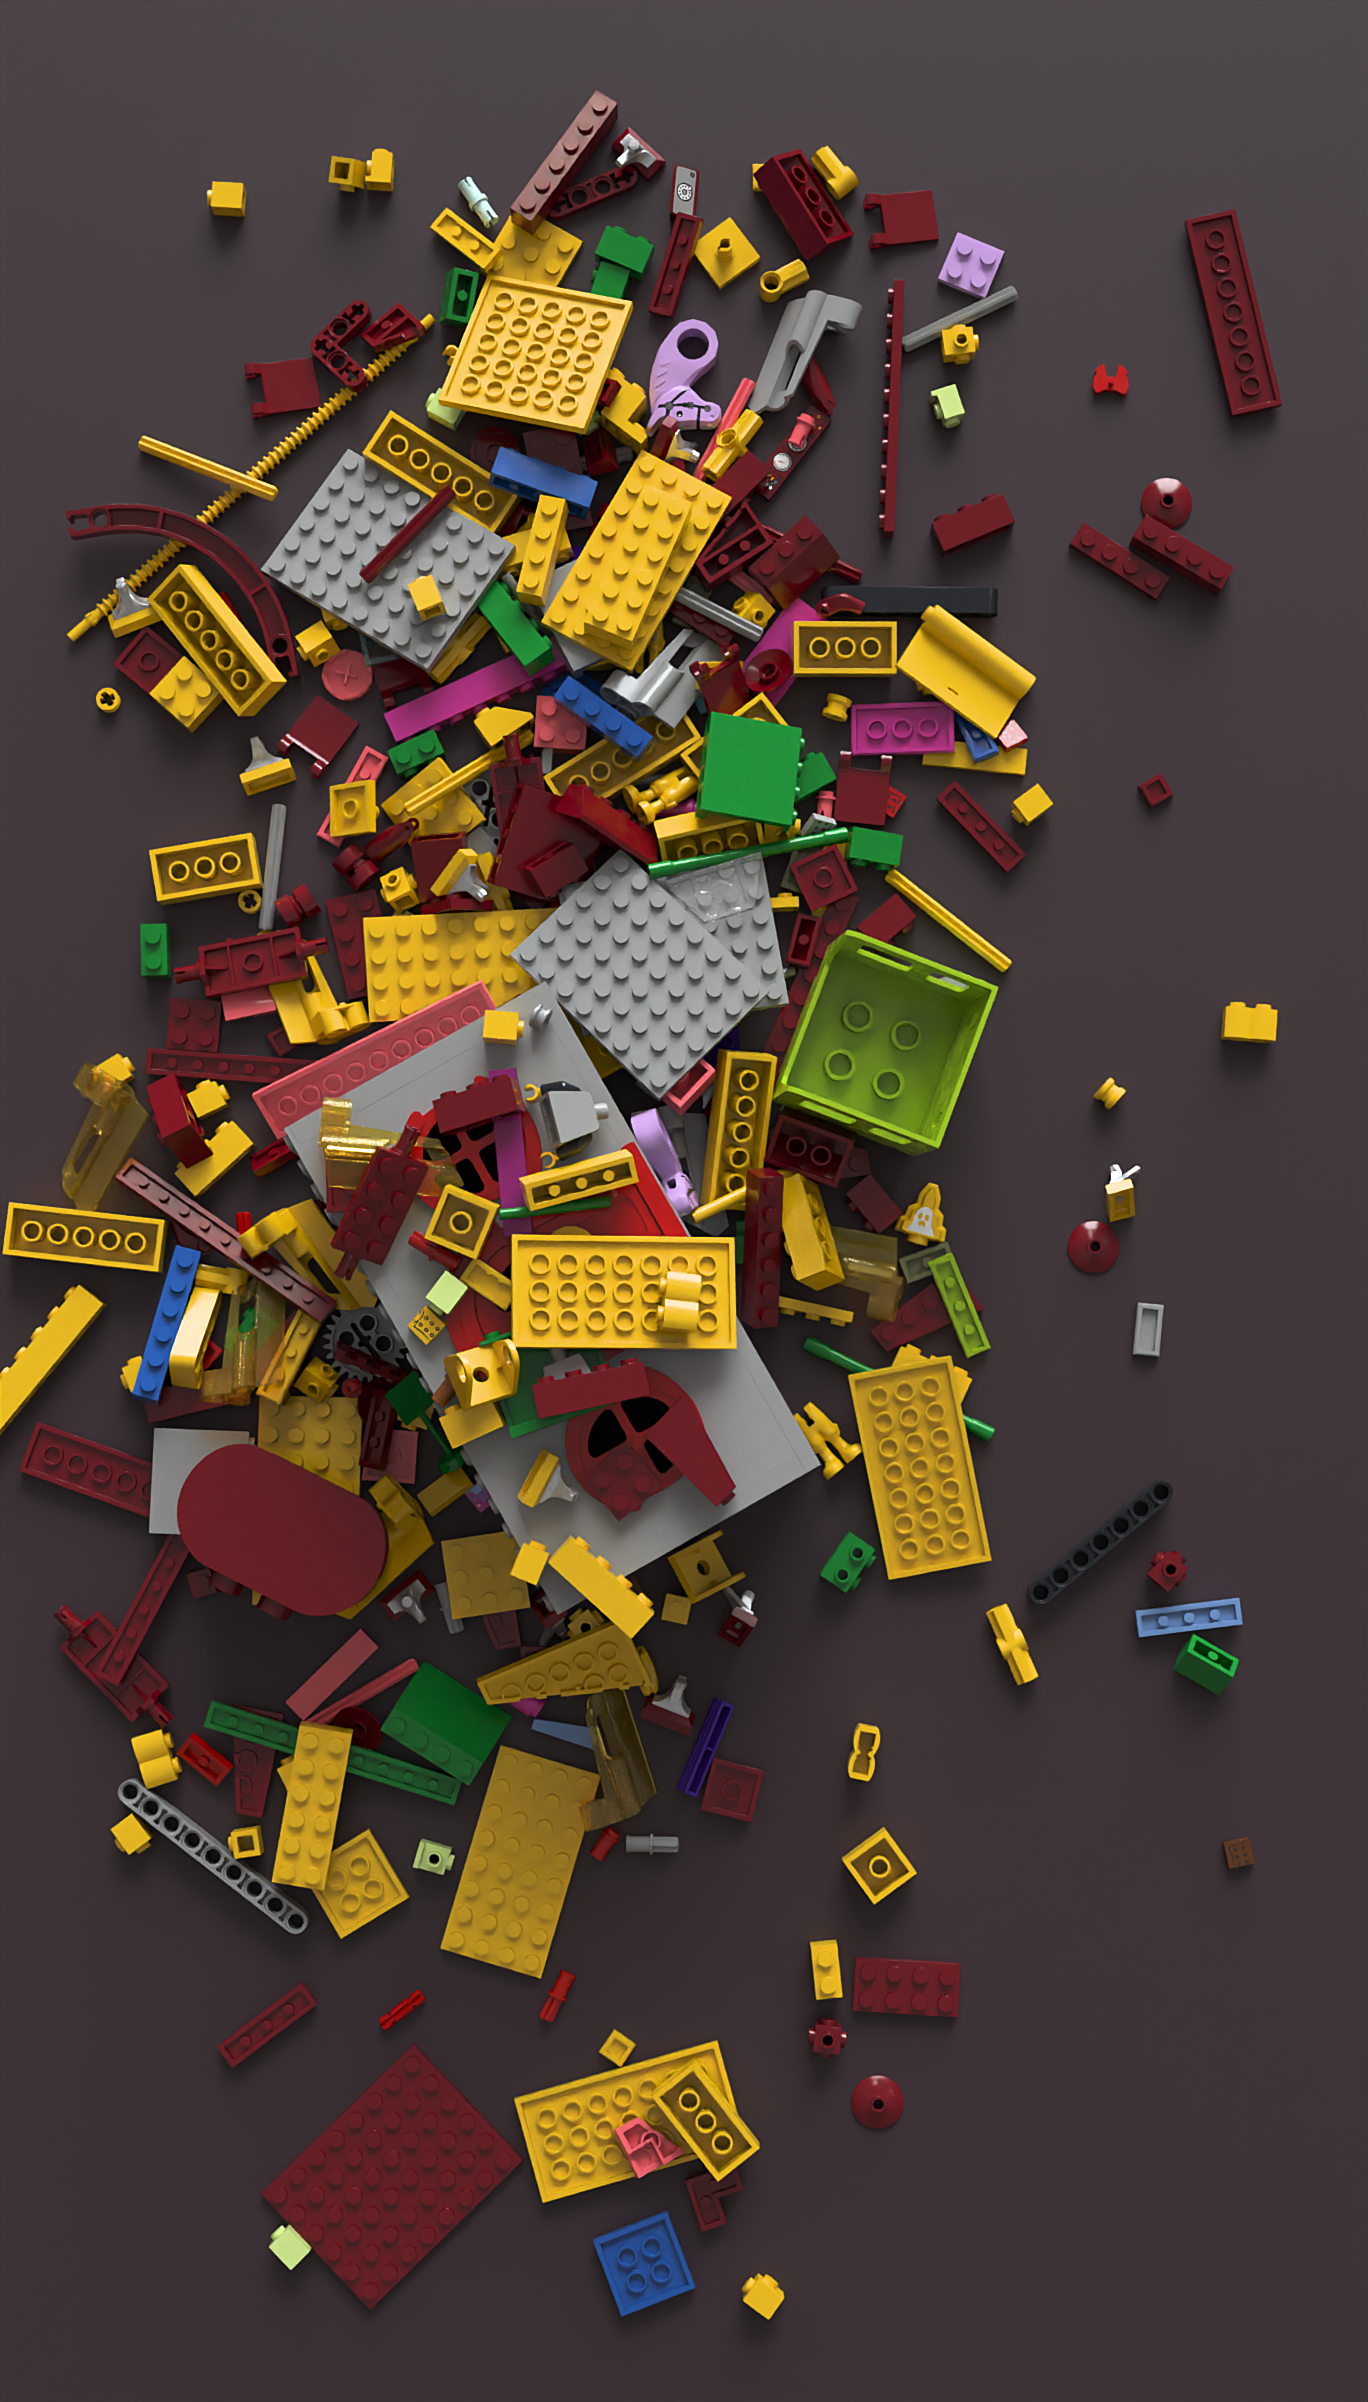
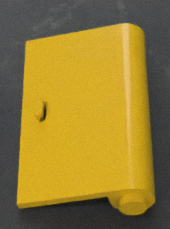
(964, 671)

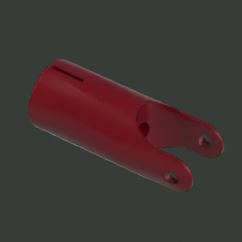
(818, 387)
(390, 840)

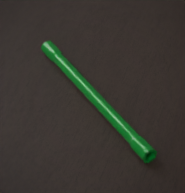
(826, 838)
(824, 1351)

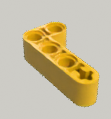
(193, 1337)

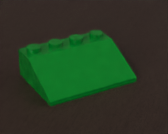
(446, 1723)

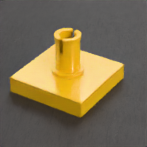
(725, 253)
(353, 809)

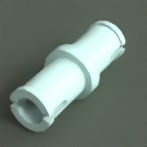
(478, 202)

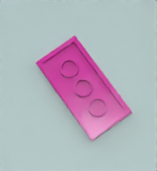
(779, 638)
(902, 729)

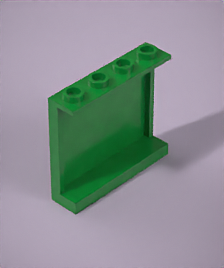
(749, 770)
(521, 1409)

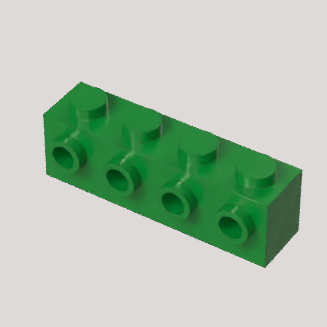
(515, 629)

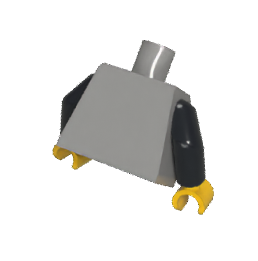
(568, 1117)

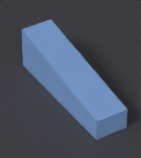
(567, 1731)

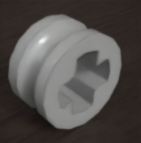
(540, 1017)

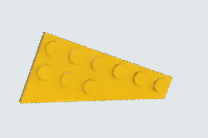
(577, 1666)

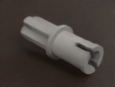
(453, 1625)
(652, 1844)

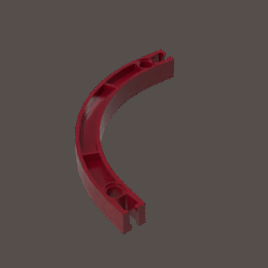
(209, 542)

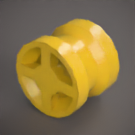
(837, 707)
(1109, 1093)

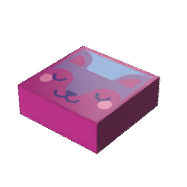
(478, 1497)

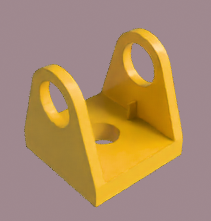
(495, 1363)
(715, 1575)

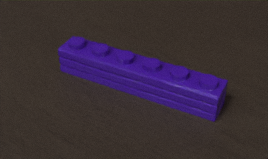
(705, 1747)

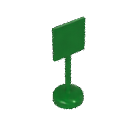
(411, 1401)

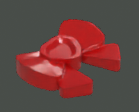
(1110, 384)

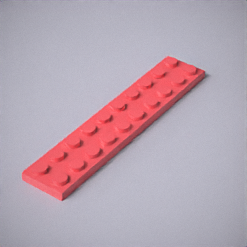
(361, 1061)

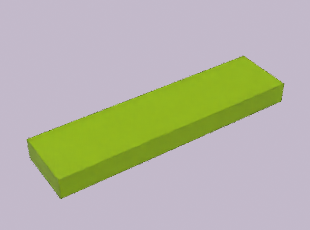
(959, 1305)

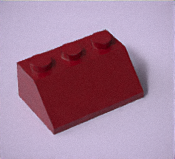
(794, 562)
(810, 1146)

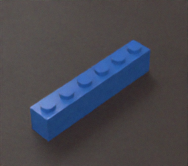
(166, 1325)

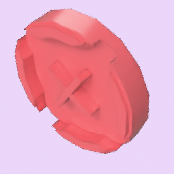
(347, 675)

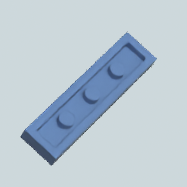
(1188, 1617)

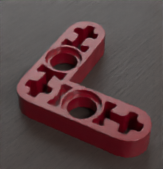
(335, 344)

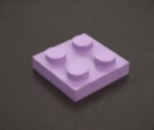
(970, 266)

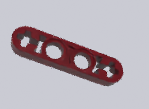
(593, 197)

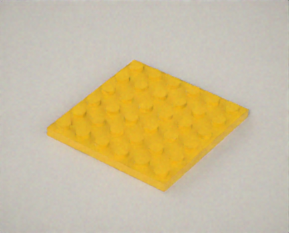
(536, 353)

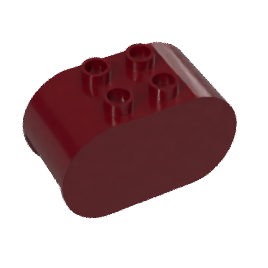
(281, 1532)

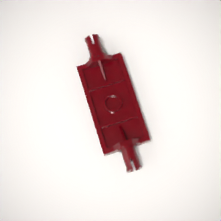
(507, 774)
(252, 962)
(379, 1204)
(141, 1683)

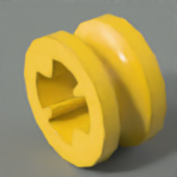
(104, 707)
(243, 905)

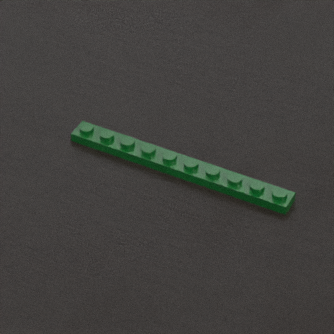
(360, 1761)

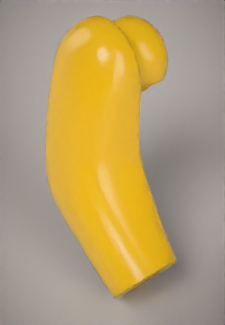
(651, 1671)

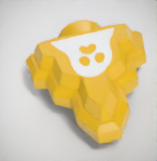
(923, 1219)

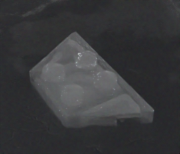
(719, 889)

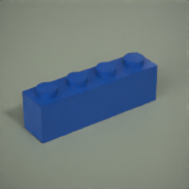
(533, 477)
(603, 719)

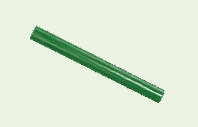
(569, 1206)

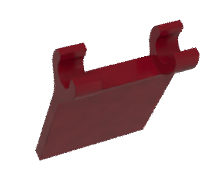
(904, 218)
(286, 386)
(399, 676)
(724, 685)
(319, 733)
(862, 792)

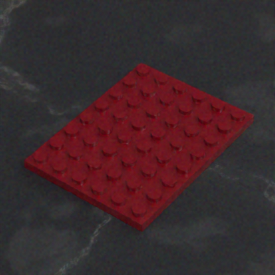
(392, 2176)

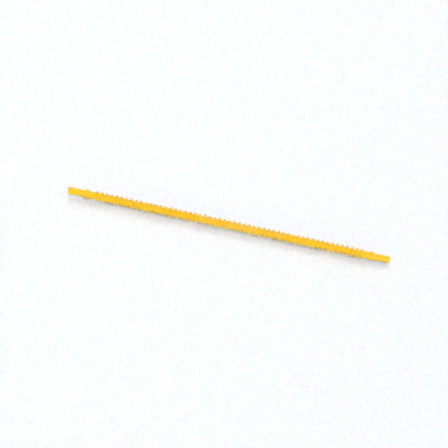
(257, 472)

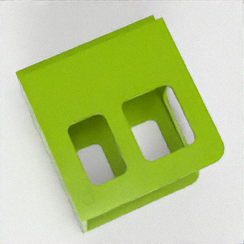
(883, 1044)

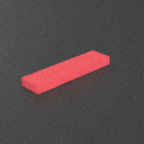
(368, 767)
(332, 1674)

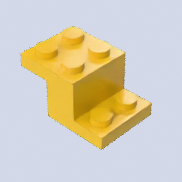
(625, 412)

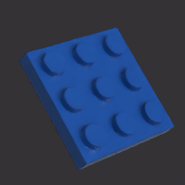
(644, 2263)

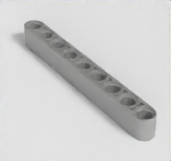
(219, 1868)

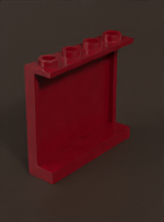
(530, 833)

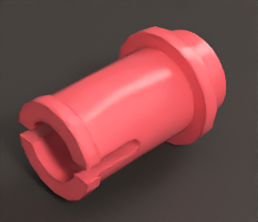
(801, 430)
(825, 803)

